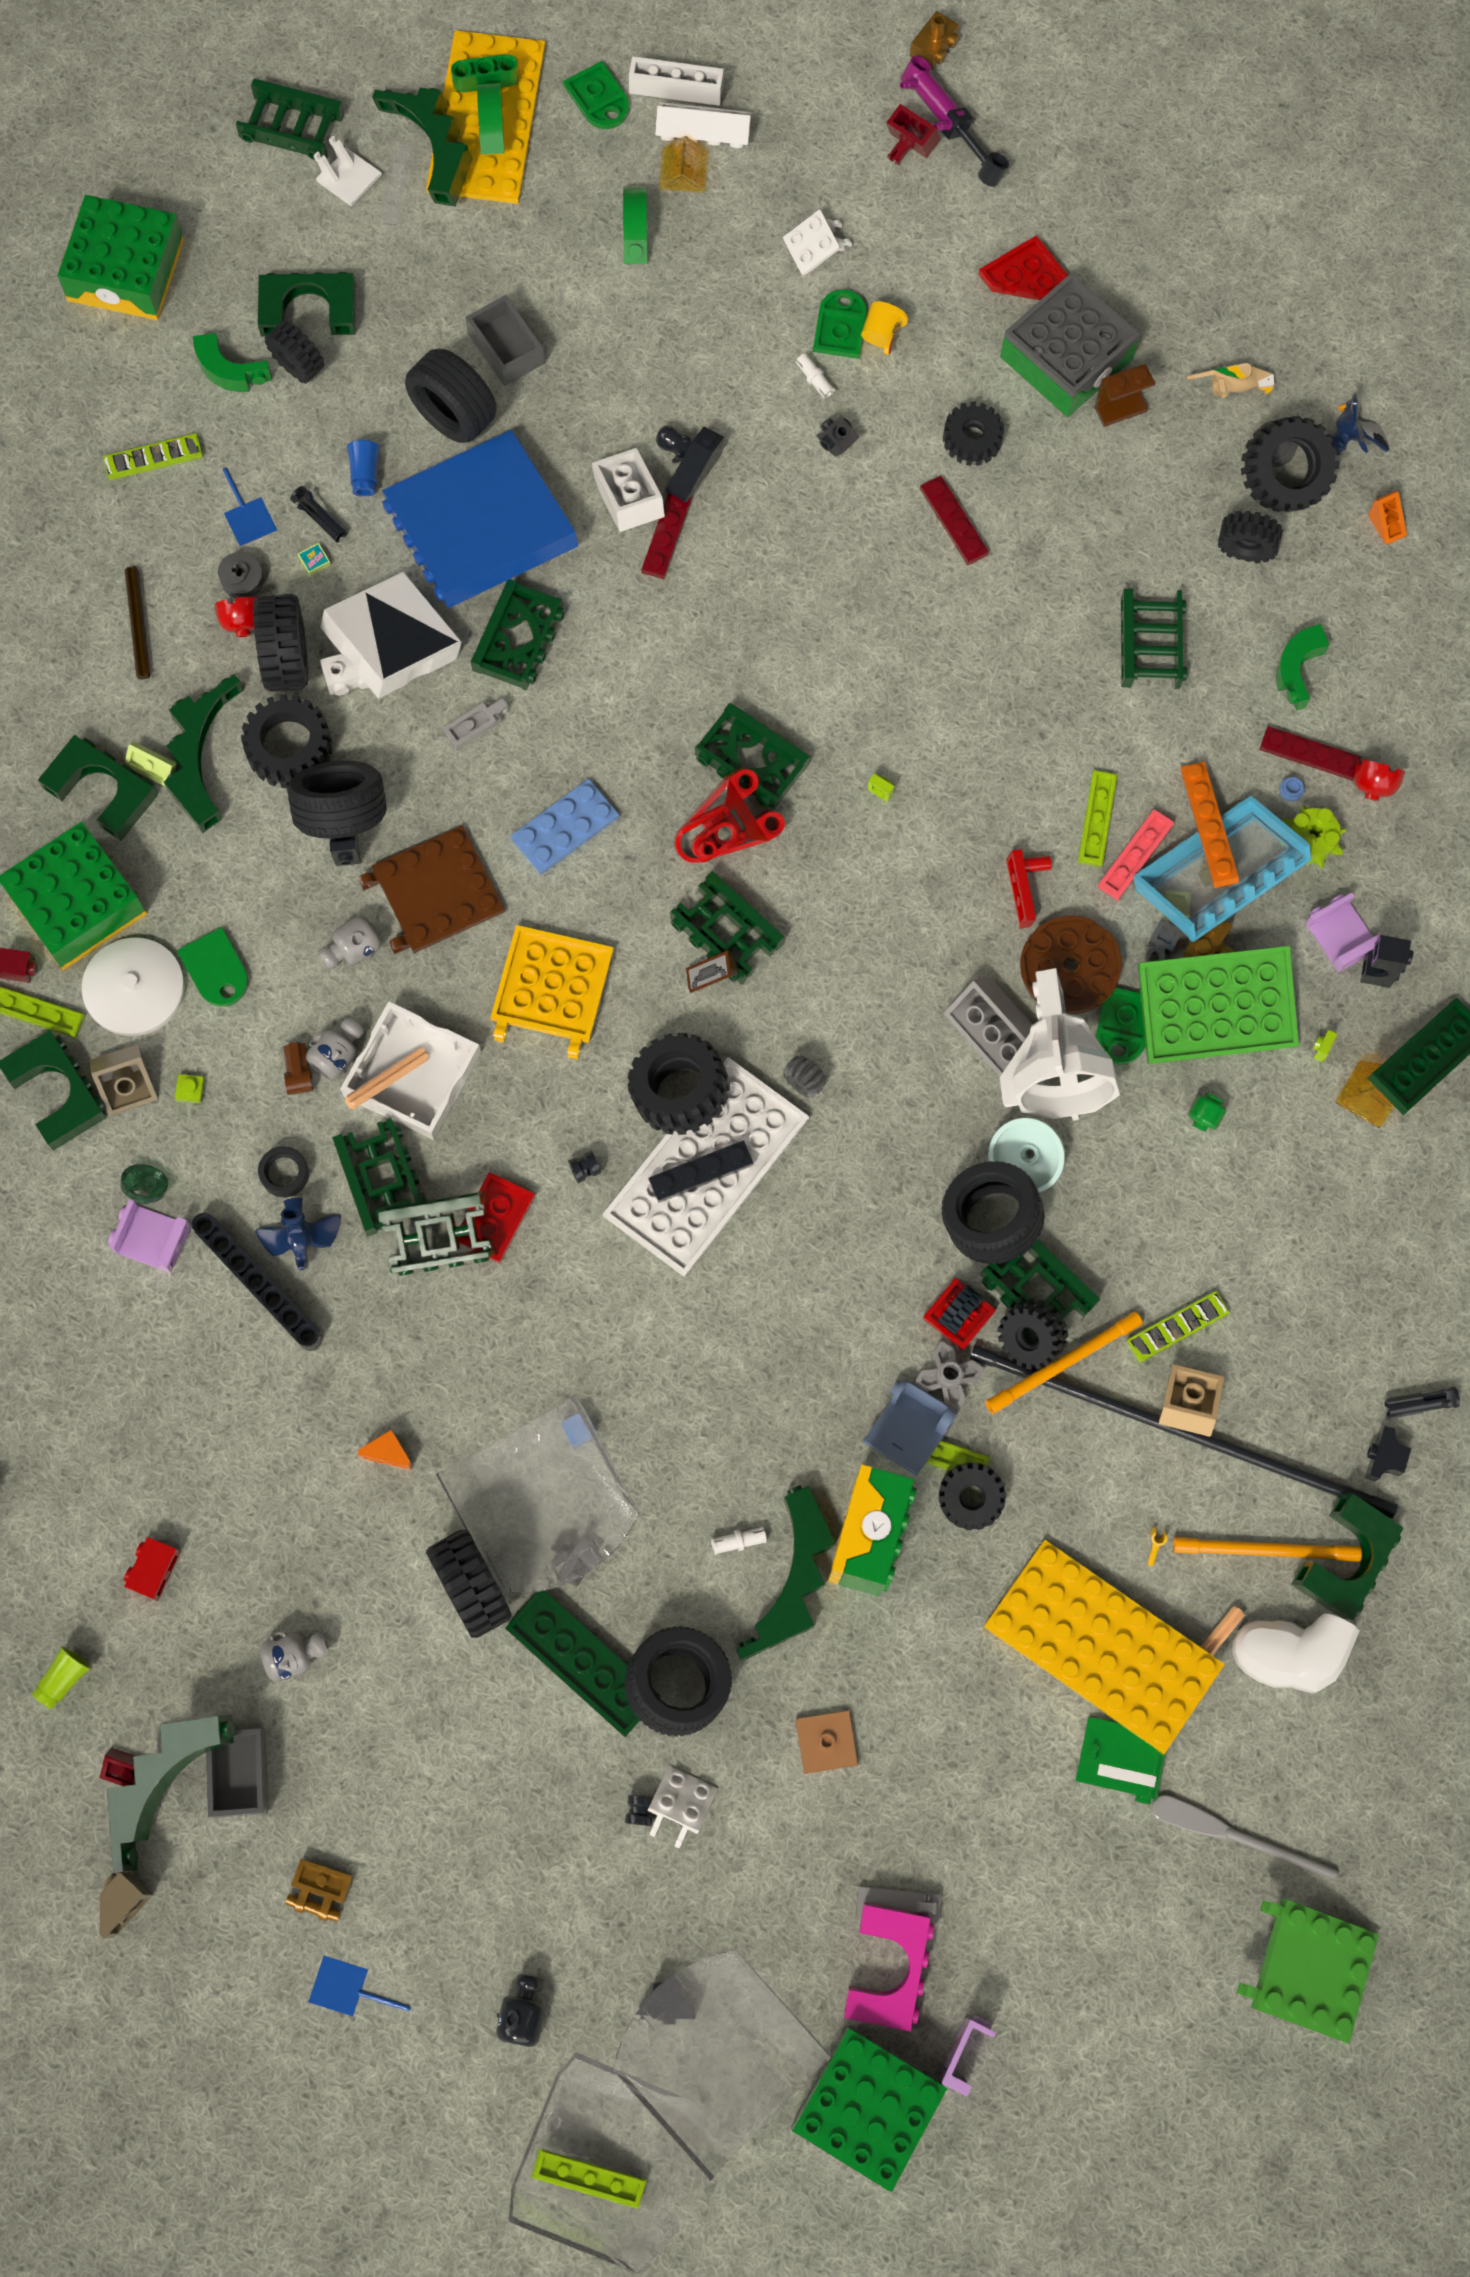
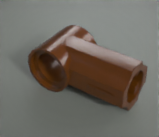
(297, 1073)

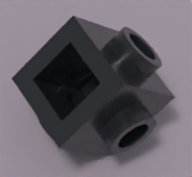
(836, 435)

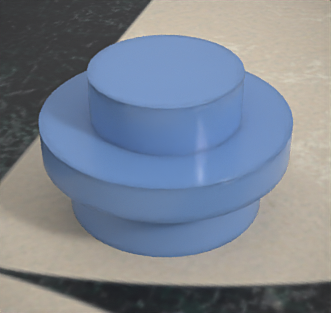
(1291, 789)

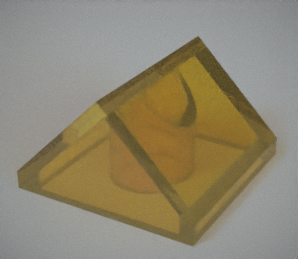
(683, 166)

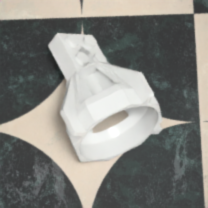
(1063, 1048)

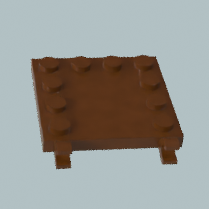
(435, 890)

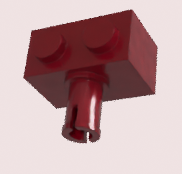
(912, 133)

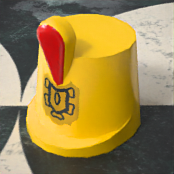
(883, 324)

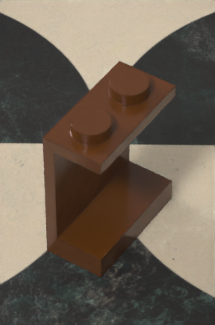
(1121, 395)

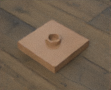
(826, 1742)

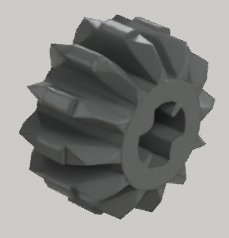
(804, 1076)

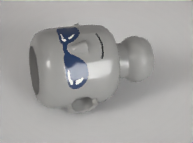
(352, 942)
(333, 1050)
(290, 1655)

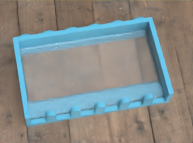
(1263, 856)

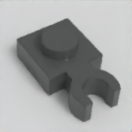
(1164, 939)

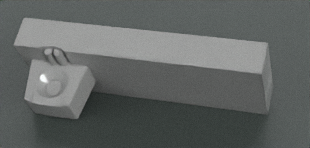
(906, 1900)

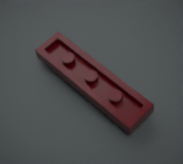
(954, 520)
(666, 537)
(1309, 753)

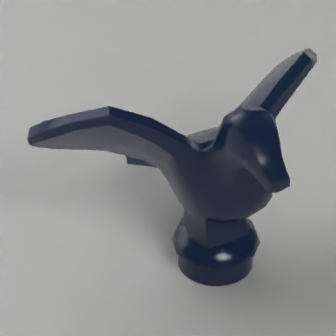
(298, 1233)

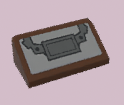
(710, 971)

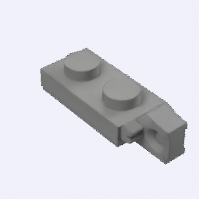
(475, 723)

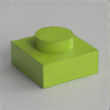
(881, 787)
(1323, 1045)
(189, 1088)

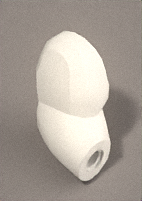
(1295, 1657)

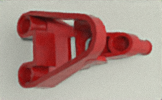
(707, 843)

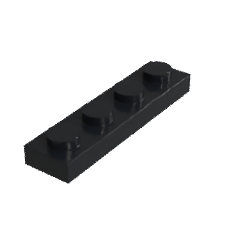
(701, 1171)

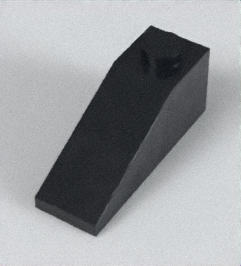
(696, 464)

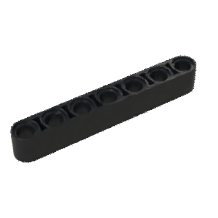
(248, 1273)

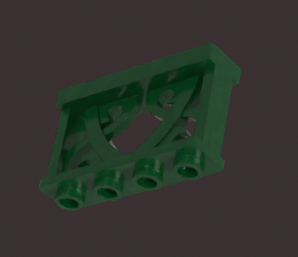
(510, 604)
(772, 742)

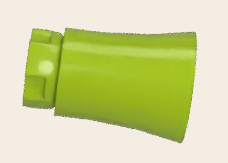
(60, 1677)

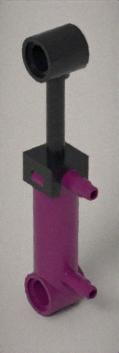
(952, 120)

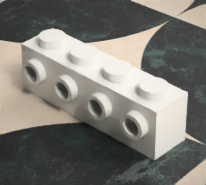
(676, 81)
(703, 123)
(341, 675)

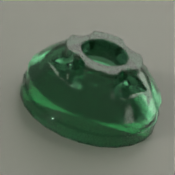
(143, 1178)

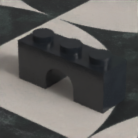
(1386, 961)

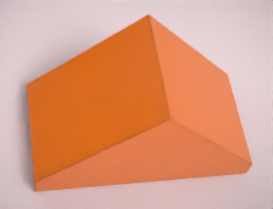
(1388, 517)
(386, 1450)

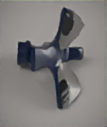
(1351, 429)

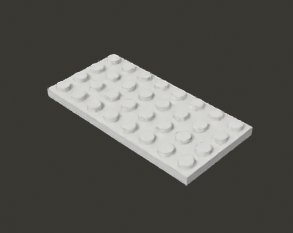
(687, 1224)

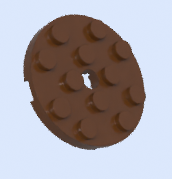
(1077, 940)

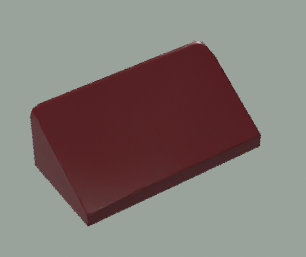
(118, 1764)

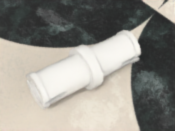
(815, 375)
(738, 1540)

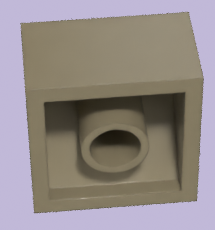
(123, 1079)
(120, 1902)

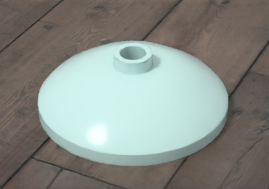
(1021, 1134)

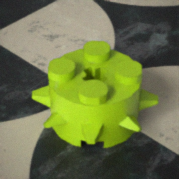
(1323, 826)

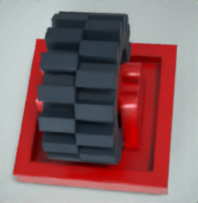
(959, 1314)

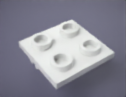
(348, 175)
(814, 241)
(682, 1801)

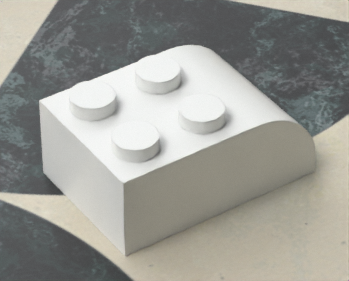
(628, 489)

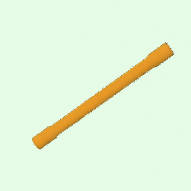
(1008, 1395)
(1337, 1552)

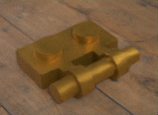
(320, 1881)

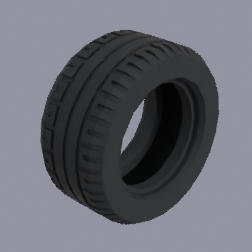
(447, 386)
(337, 799)
(982, 1181)
(704, 1654)

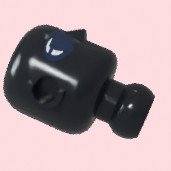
(522, 2015)

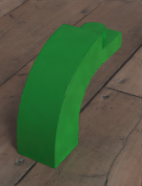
(490, 118)
(635, 224)
(225, 373)
(1302, 647)

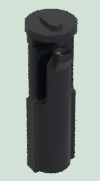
(318, 513)
(1420, 1403)

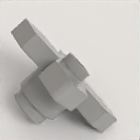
(945, 1362)

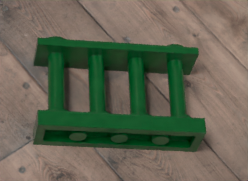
(288, 99)
(1131, 627)

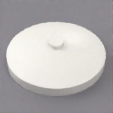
(133, 986)

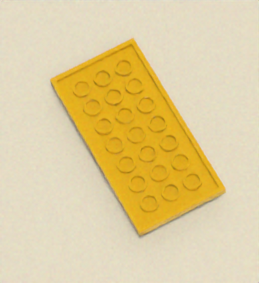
(495, 175)
(1104, 1646)

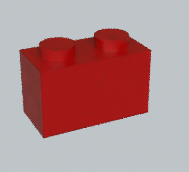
(151, 1568)

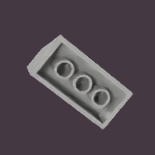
(989, 1022)

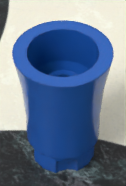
(363, 466)

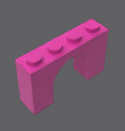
(896, 2006)

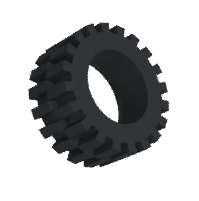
(282, 711)

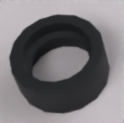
(271, 1156)

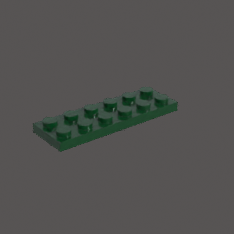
(1425, 1058)
(576, 1658)

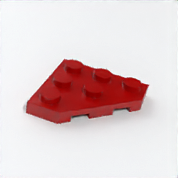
(1024, 271)

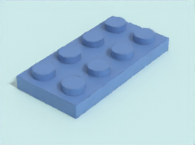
(564, 826)

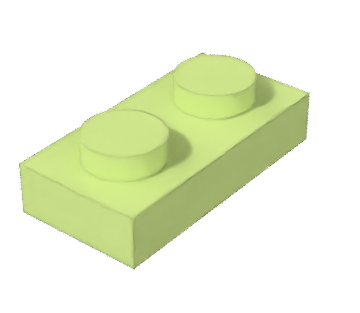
(149, 763)

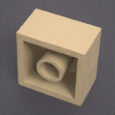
(1191, 1400)

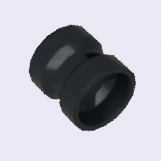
(584, 1166)
(639, 1813)

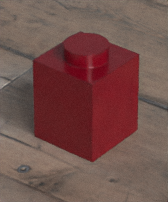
(17, 965)

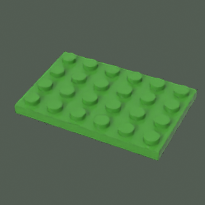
(1218, 1004)

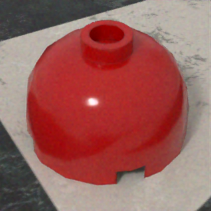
(236, 616)
(1377, 779)

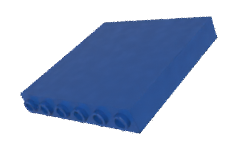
(479, 519)

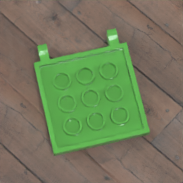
(1313, 1970)

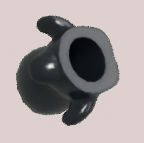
(674, 441)

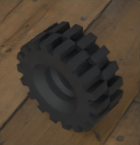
(294, 351)
(973, 449)
(1250, 537)
(1046, 1326)
(951, 1496)

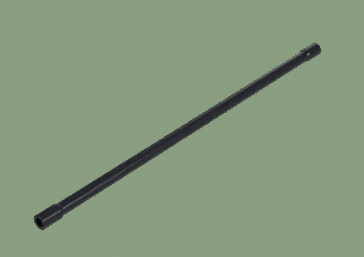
(993, 1359)

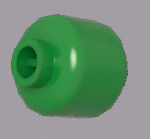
(1207, 1112)

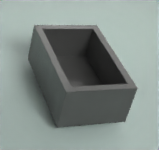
(505, 340)
(238, 1776)

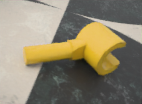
(1157, 1542)

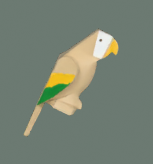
(1238, 379)

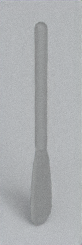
(1191, 1818)

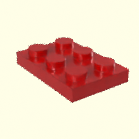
(505, 1209)

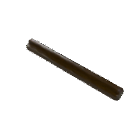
(137, 623)

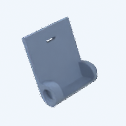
(911, 1426)

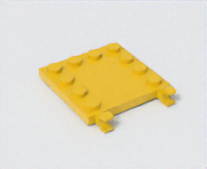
(551, 986)

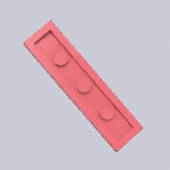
(1136, 855)

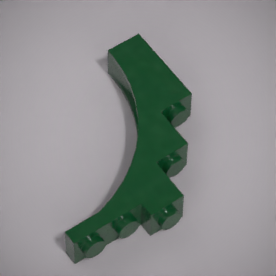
(450, 157)
(186, 749)

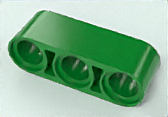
(489, 69)

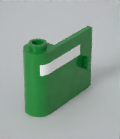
(1122, 1761)

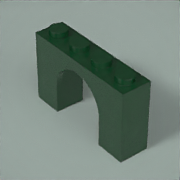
(278, 290)
(82, 759)
(48, 1055)
(1377, 1539)

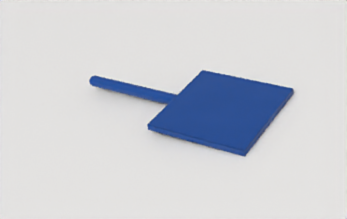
(248, 520)
(340, 1986)

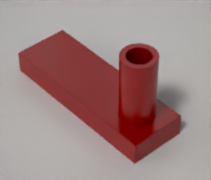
(1018, 868)

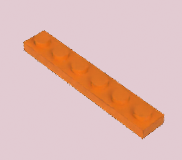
(1209, 825)

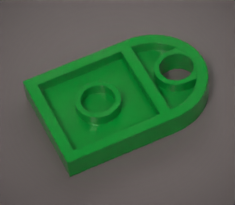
(598, 94)
(840, 326)
(214, 966)
(1122, 1025)

